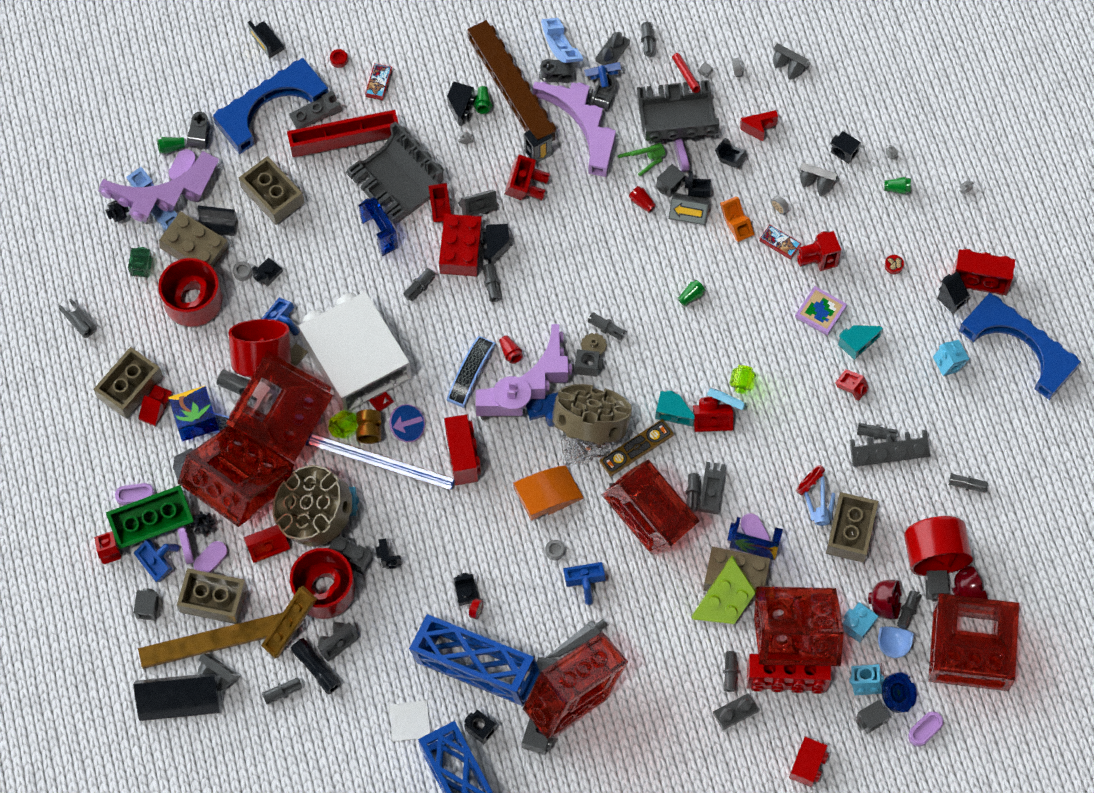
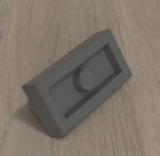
(612, 49)
(796, 64)
(824, 181)
(478, 203)
(342, 637)
(224, 675)
(735, 711)

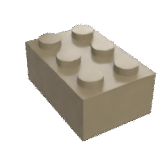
(271, 190)
(192, 240)
(128, 382)
(852, 527)
(753, 566)
(212, 596)

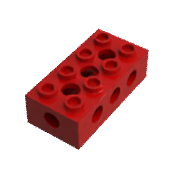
(787, 677)

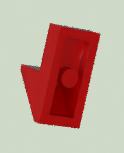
(754, 124)
(439, 201)
(154, 405)
(107, 548)

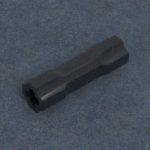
(313, 663)

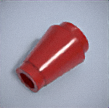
(642, 199)
(510, 349)

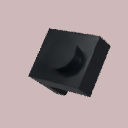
(730, 154)
(697, 187)
(382, 552)

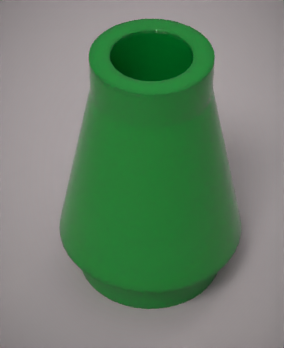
(482, 101)
(170, 144)
(899, 185)
(692, 292)

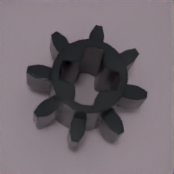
(116, 211)
(202, 518)

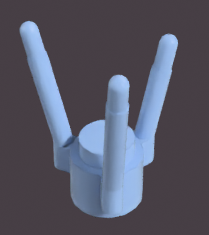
(822, 515)

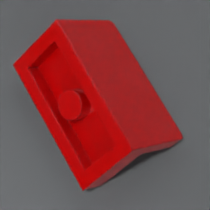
(713, 420)
(266, 543)

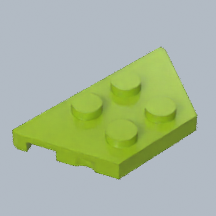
(726, 596)

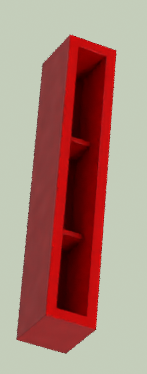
(341, 133)

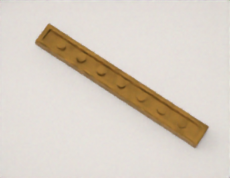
(207, 641)

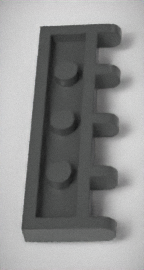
(889, 450)

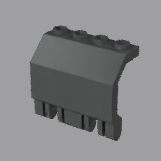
(676, 113)
(398, 174)

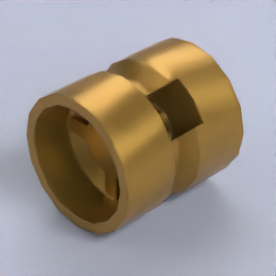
(368, 426)

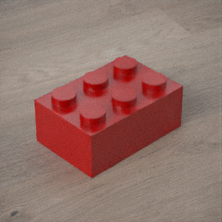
(460, 245)
(984, 271)
(462, 449)

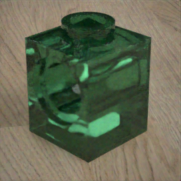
(140, 262)

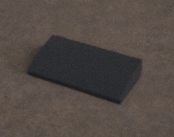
(176, 696)

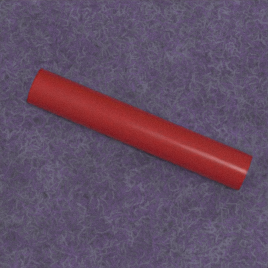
(685, 71)

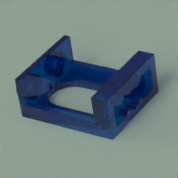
(387, 238)

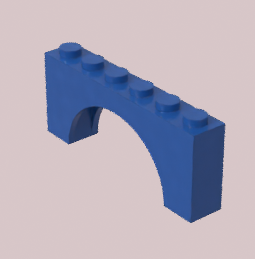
(295, 80)
(996, 317)

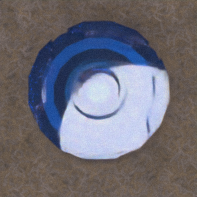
(899, 692)

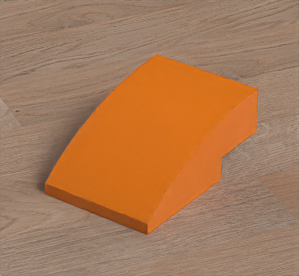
(547, 491)

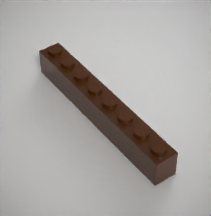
(509, 81)

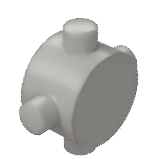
(705, 69)
(465, 138)
(891, 152)
(966, 186)

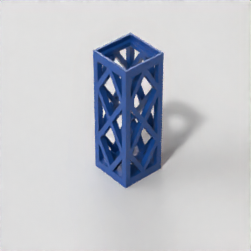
(425, 643)
(461, 746)

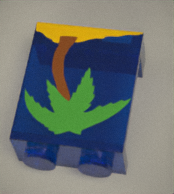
(193, 413)
(753, 544)

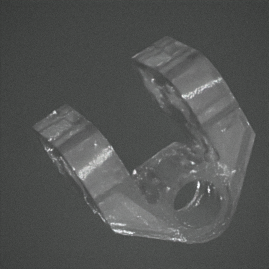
(576, 453)

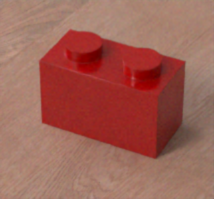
(808, 762)

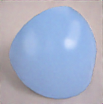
(895, 641)

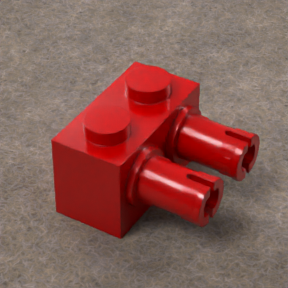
(519, 180)
(823, 252)

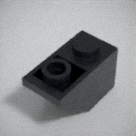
(459, 101)
(497, 242)
(953, 292)

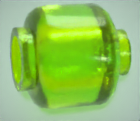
(742, 379)
(342, 424)

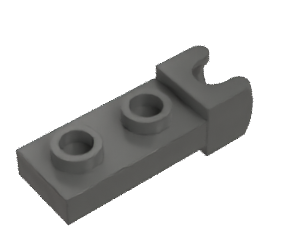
(316, 111)

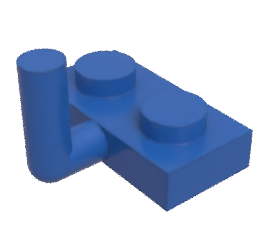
(600, 72)
(280, 311)
(542, 408)
(153, 559)
(584, 576)

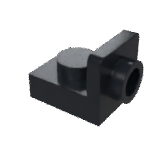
(266, 272)
(465, 588)

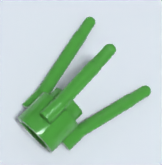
(653, 152)

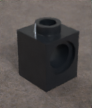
(845, 147)
(483, 734)

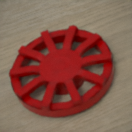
(810, 479)

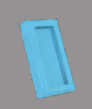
(727, 398)

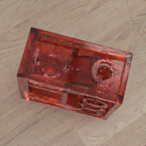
(272, 428)
(233, 479)
(650, 507)
(809, 621)
(973, 657)
(575, 685)

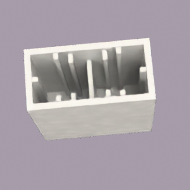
(354, 350)

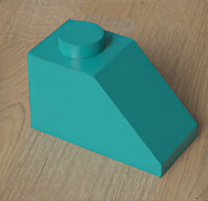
(858, 339)
(673, 409)

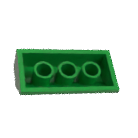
(149, 517)

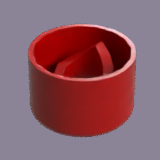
(185, 276)
(252, 339)
(938, 545)
(319, 564)

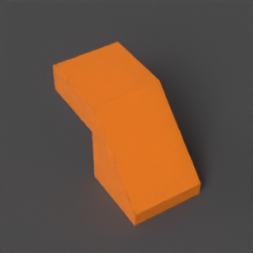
(736, 220)

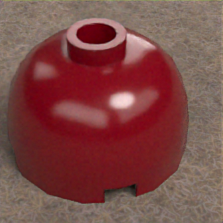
(968, 584)
(886, 599)

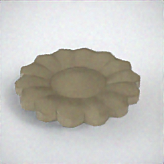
(594, 342)

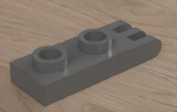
(711, 489)

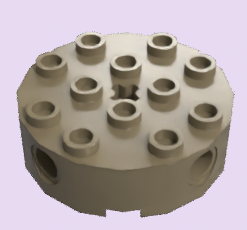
(591, 414)
(312, 506)

